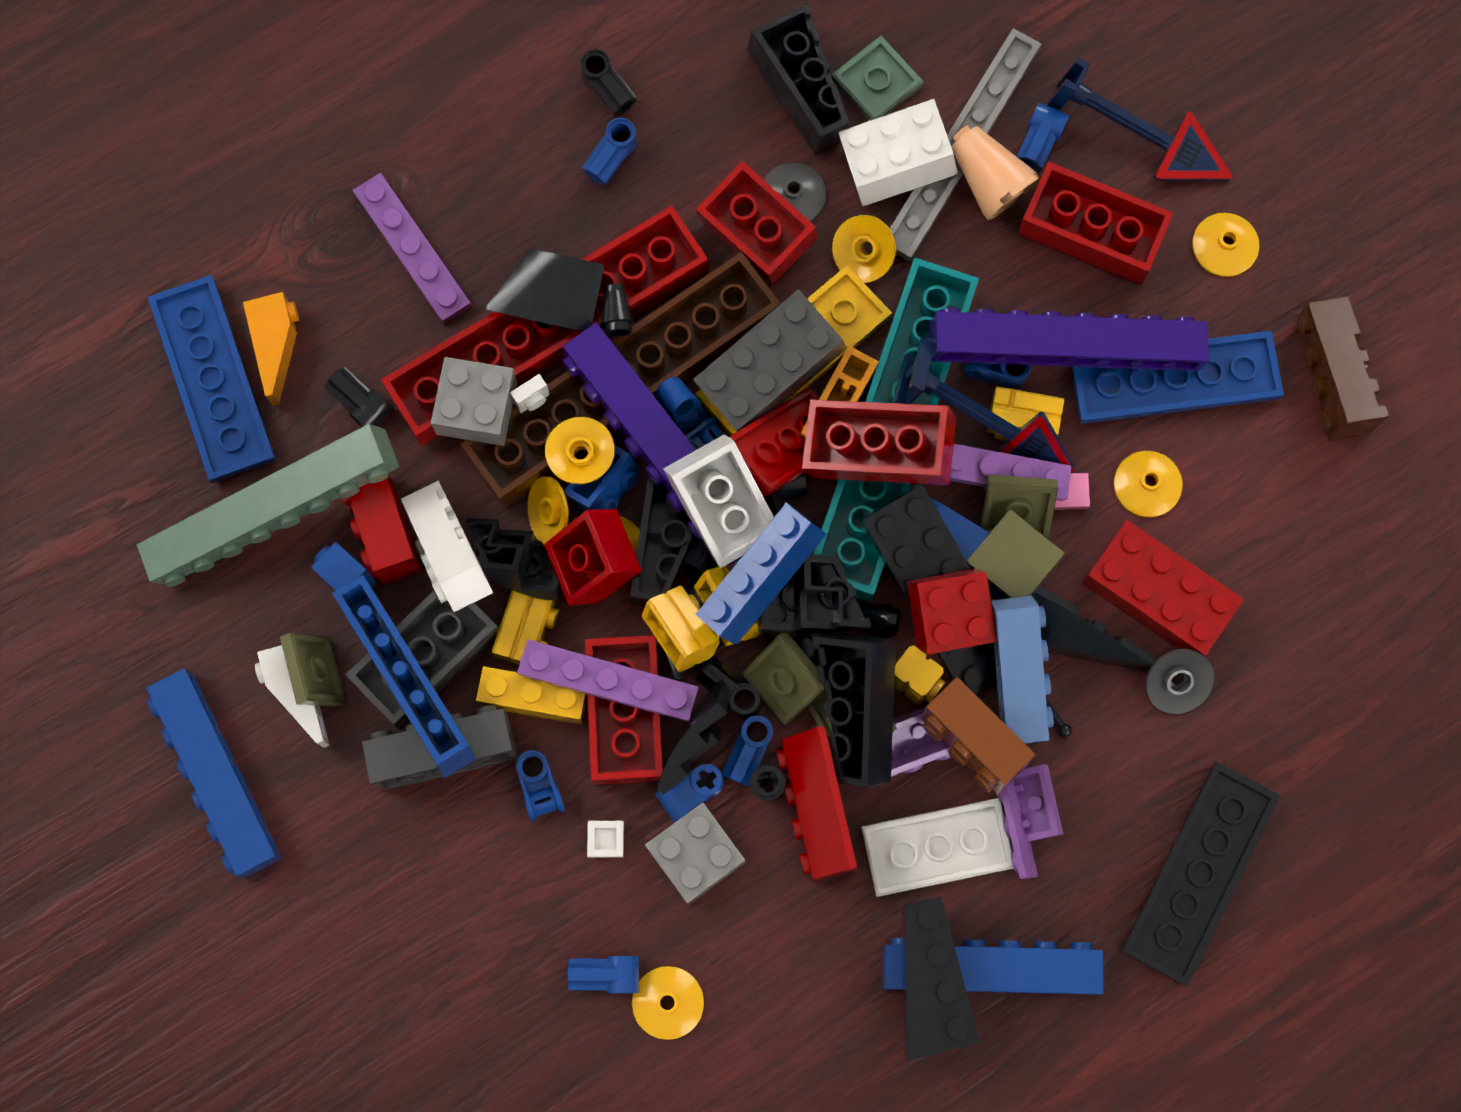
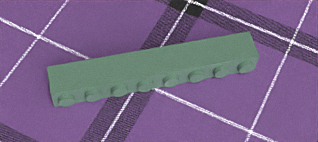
(268, 505)

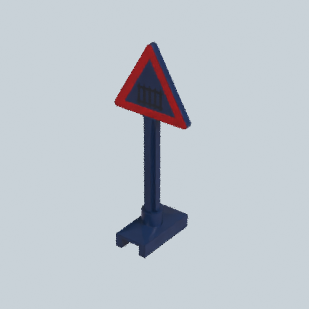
(1188, 153)
(1033, 440)

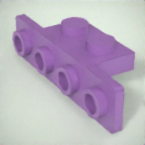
(913, 745)
(1029, 816)

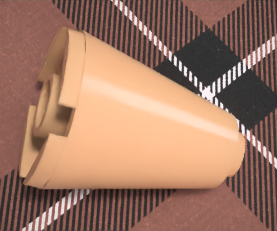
(991, 171)

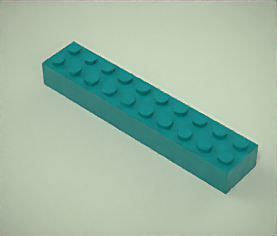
(925, 293)

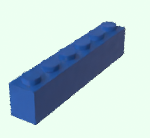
(404, 676)
(213, 773)
(1013, 968)

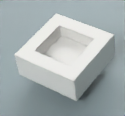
(530, 394)
(605, 839)

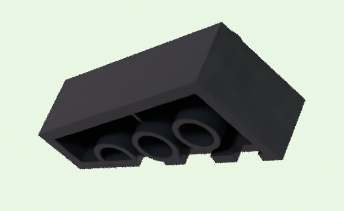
(799, 75)
(660, 547)

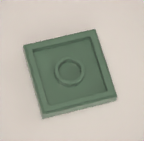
(877, 80)

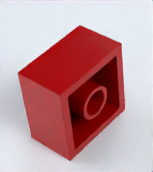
(592, 557)
(952, 611)

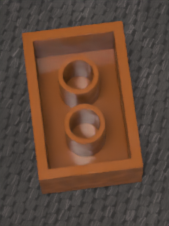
(976, 737)

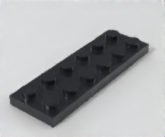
(919, 546)
(1200, 874)

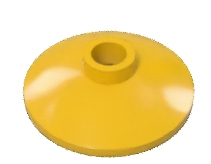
(850, 242)
(1220, 257)
(577, 435)
(1137, 495)
(547, 508)
(687, 1006)

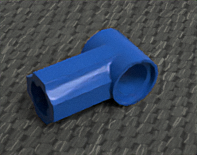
(1044, 130)
(610, 153)
(746, 753)
(612, 974)

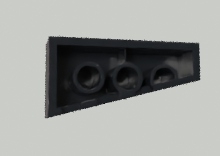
(859, 703)
(933, 986)

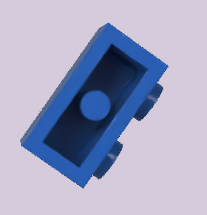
(608, 489)

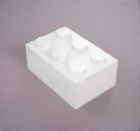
(898, 152)

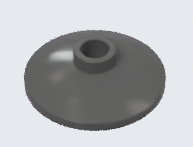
(812, 192)
(1188, 689)

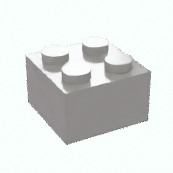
(474, 401)
(695, 853)

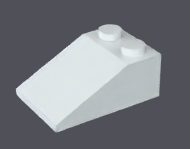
(720, 498)

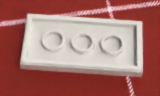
(937, 847)

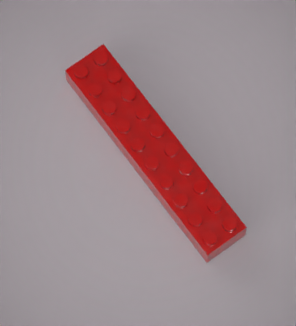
(649, 262)

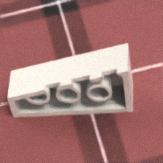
(445, 548)

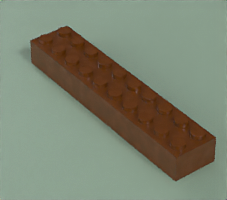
(670, 342)

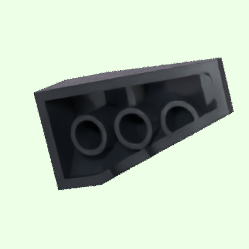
(1083, 638)

